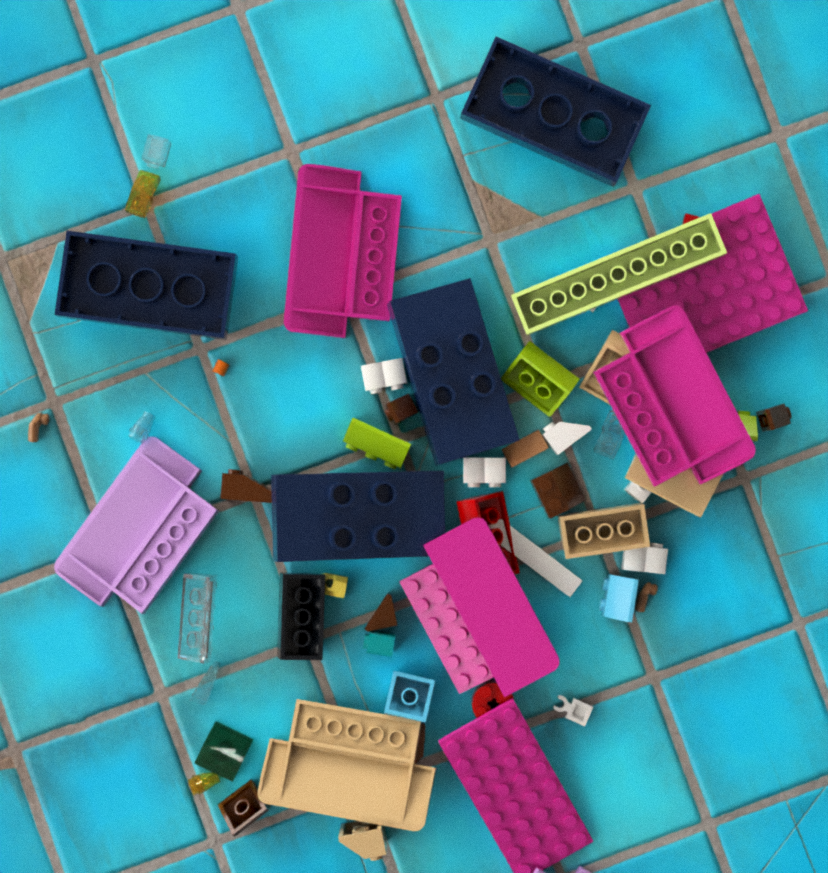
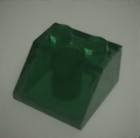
(224, 751)

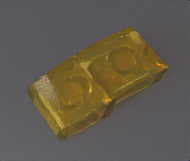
(141, 193)

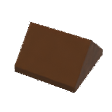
(243, 808)

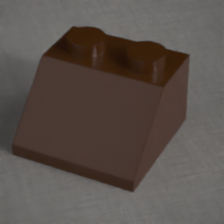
(557, 490)

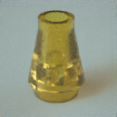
(202, 782)

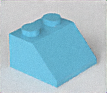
(619, 597)
(409, 696)

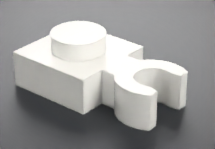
(576, 710)

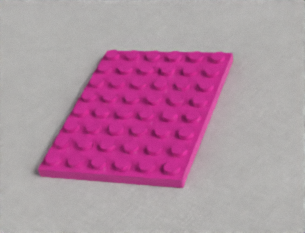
(733, 293)

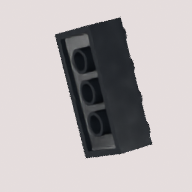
(301, 616)

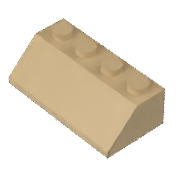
(604, 530)

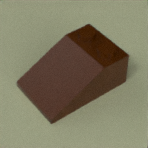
(244, 488)

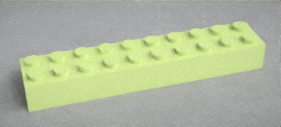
(619, 274)

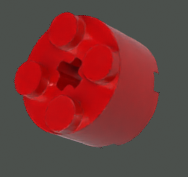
(484, 693)

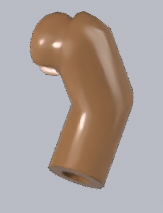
(34, 425)
(643, 595)

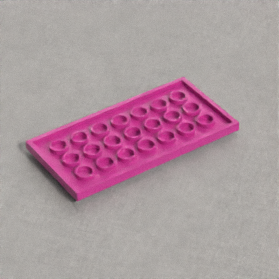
(515, 789)

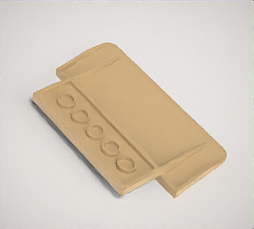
(349, 767)

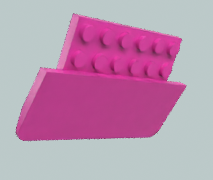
(339, 252)
(674, 402)
(479, 612)

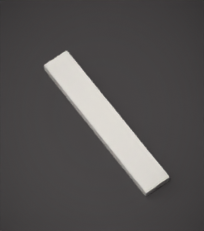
(539, 560)

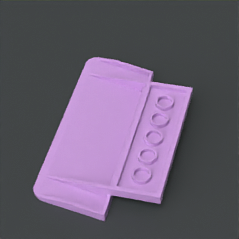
(138, 529)

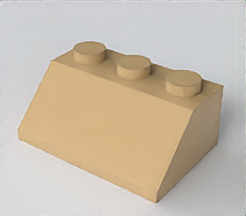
(364, 839)

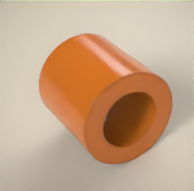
(220, 367)

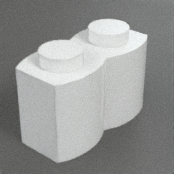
(383, 375)
(484, 471)
(647, 559)

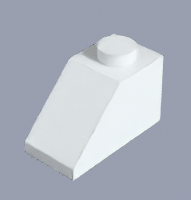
(563, 434)

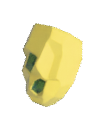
(335, 585)

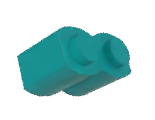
(379, 643)

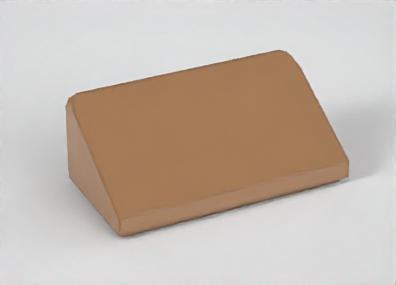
(525, 448)

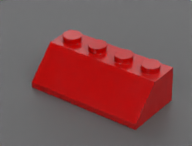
(490, 508)

